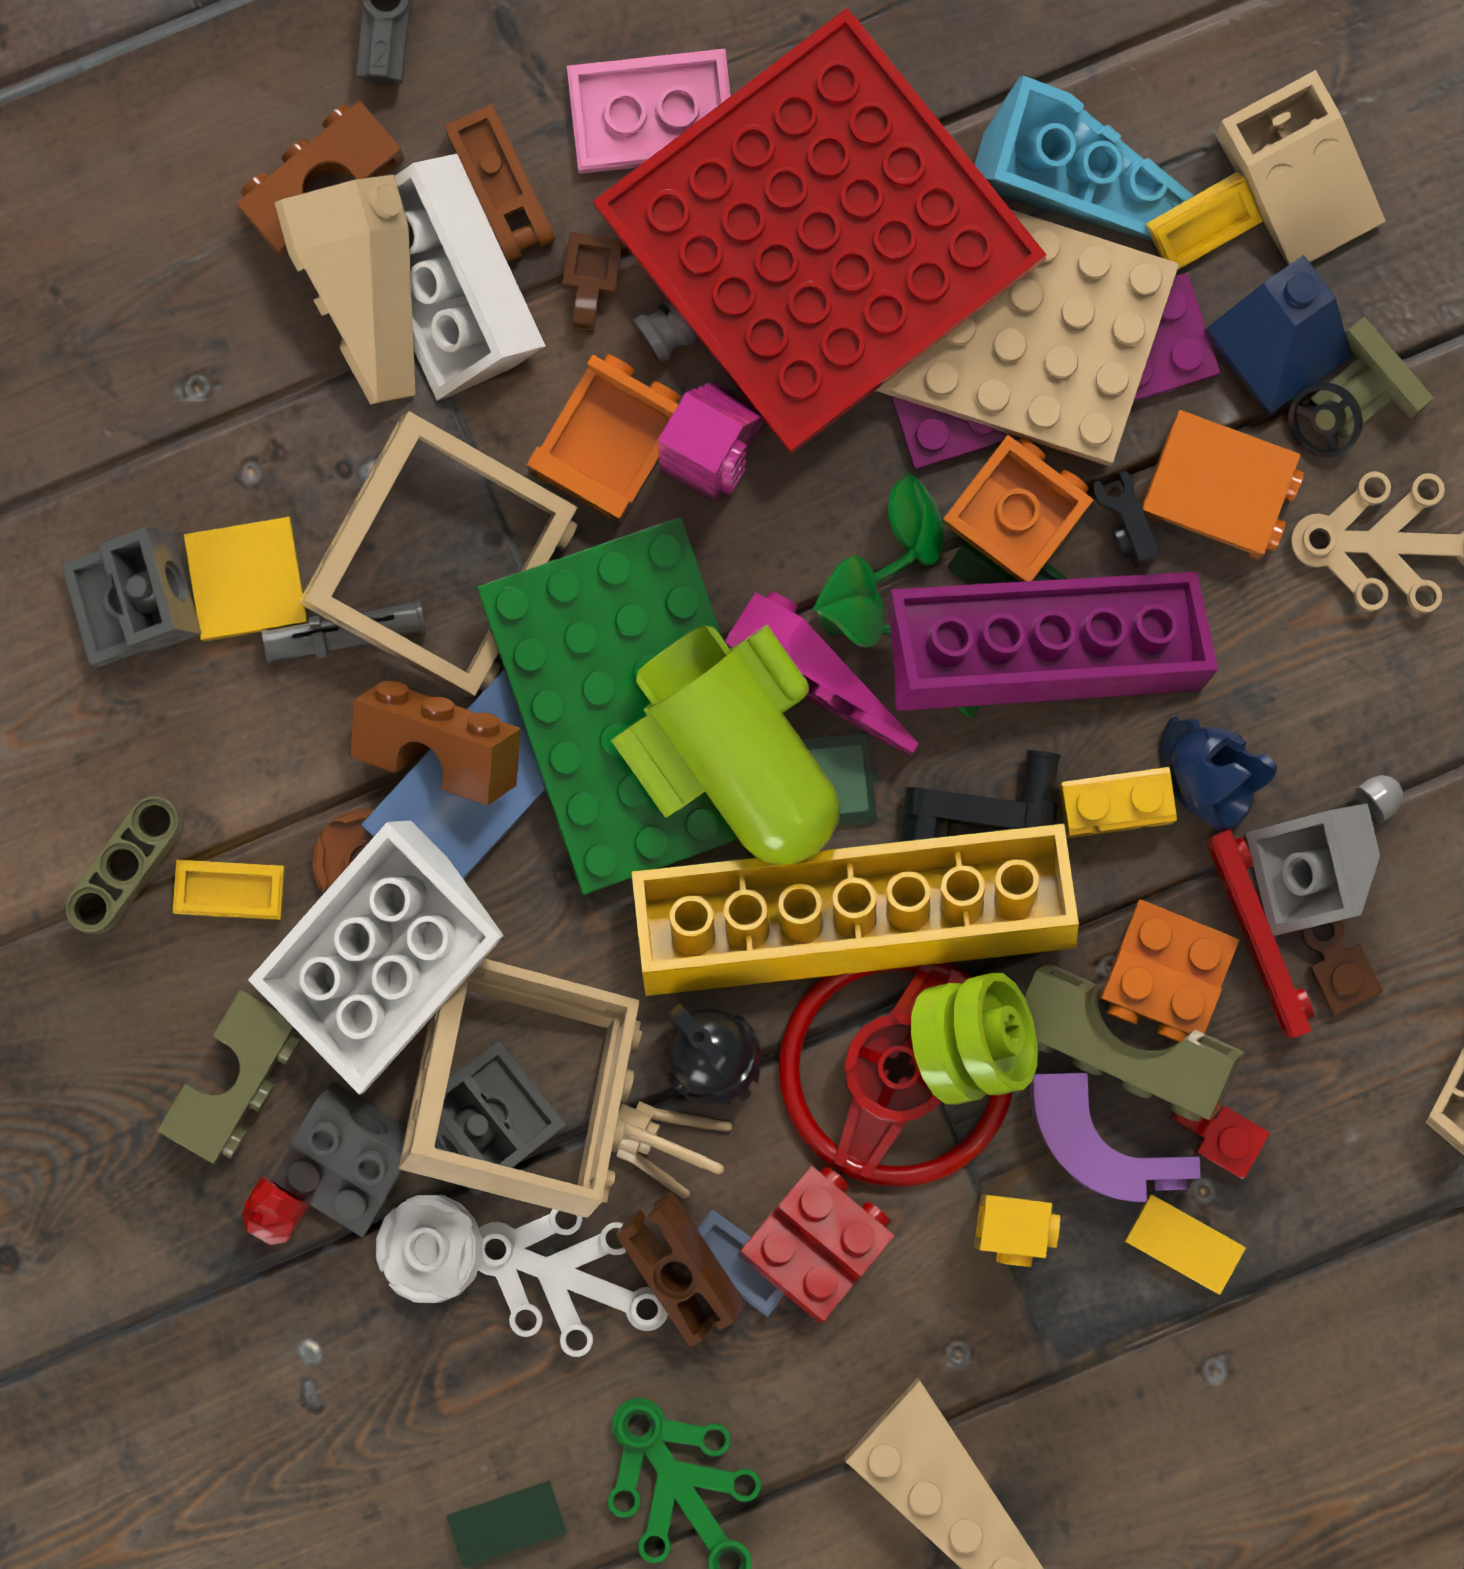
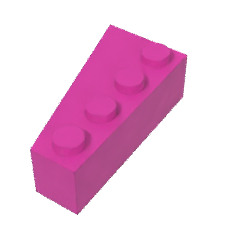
(708, 440)

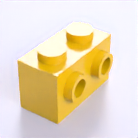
(1015, 1228)

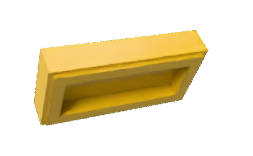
(1205, 221)
(229, 890)
(1185, 1244)

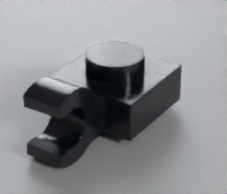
(1133, 532)

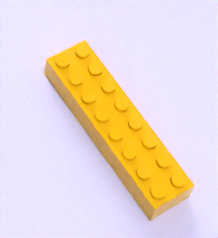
(855, 910)

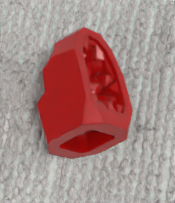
(273, 1212)

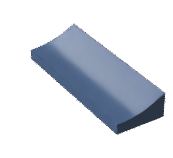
(453, 823)

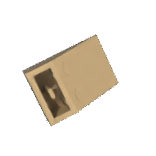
(1301, 169)

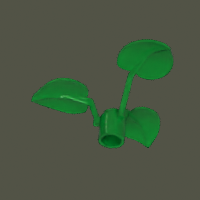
(850, 596)

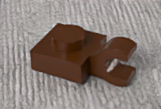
(592, 270)

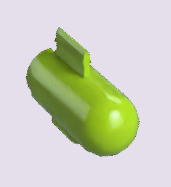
(723, 732)

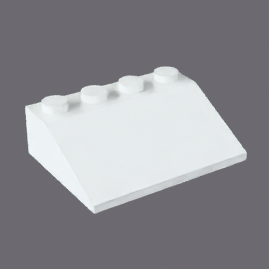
(378, 953)

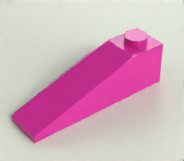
(828, 677)

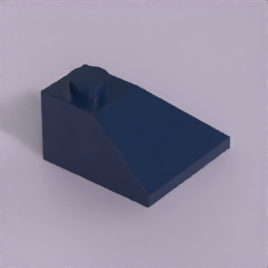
(1282, 335)

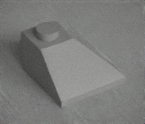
(1315, 867)

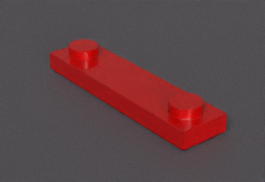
(1289, 1005)

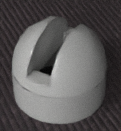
(1382, 795)

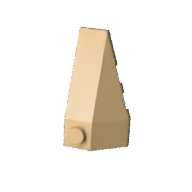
(359, 261)

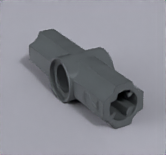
(383, 43)

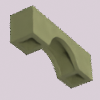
(1188, 1075)

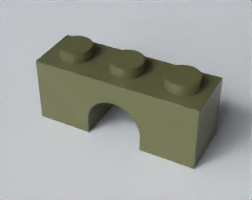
(213, 1123)

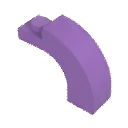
(1070, 1138)

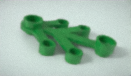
(676, 1479)

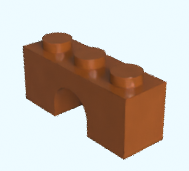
(348, 145)
(474, 748)

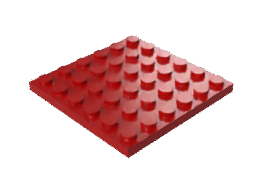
(819, 230)

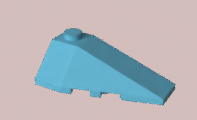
(1066, 162)

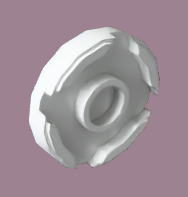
(429, 1248)

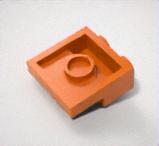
(1018, 509)
(1168, 971)

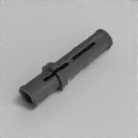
(325, 636)

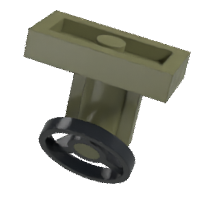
(1358, 393)

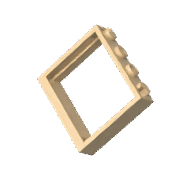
(360, 517)
(613, 1086)

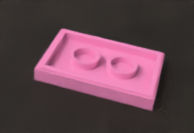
(641, 104)

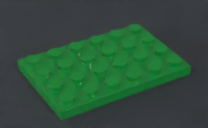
(572, 658)

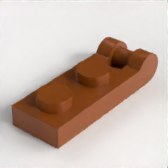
(498, 180)

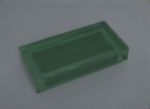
(506, 1523)

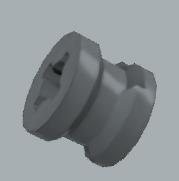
(664, 331)

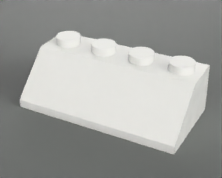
(462, 291)

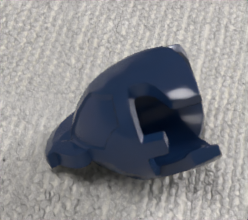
(1213, 771)

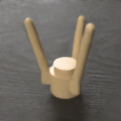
(641, 1135)

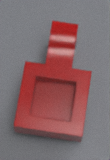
(1227, 1140)

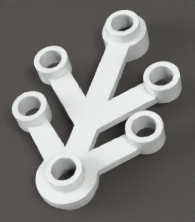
(558, 1274)

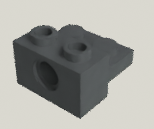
(131, 596)
(495, 1112)
(344, 1159)

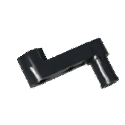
(930, 811)

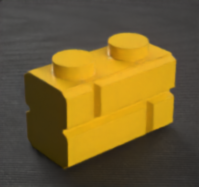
(1117, 802)

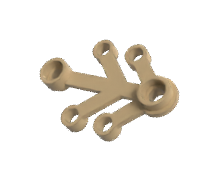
(1381, 543)

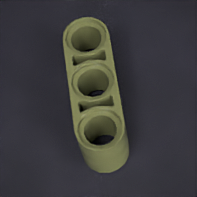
(100, 877)

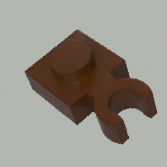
(1343, 973)

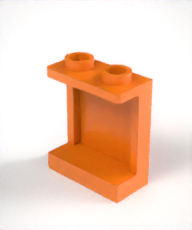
(606, 438)
(1222, 484)

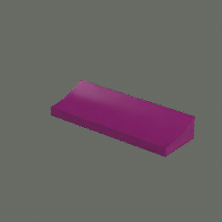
(1049, 640)

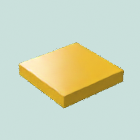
(245, 578)

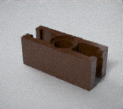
(671, 1289)

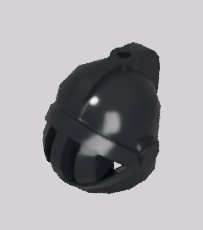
(711, 1056)

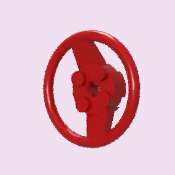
(877, 1104)

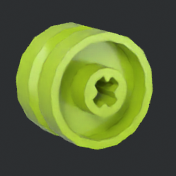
(974, 1038)

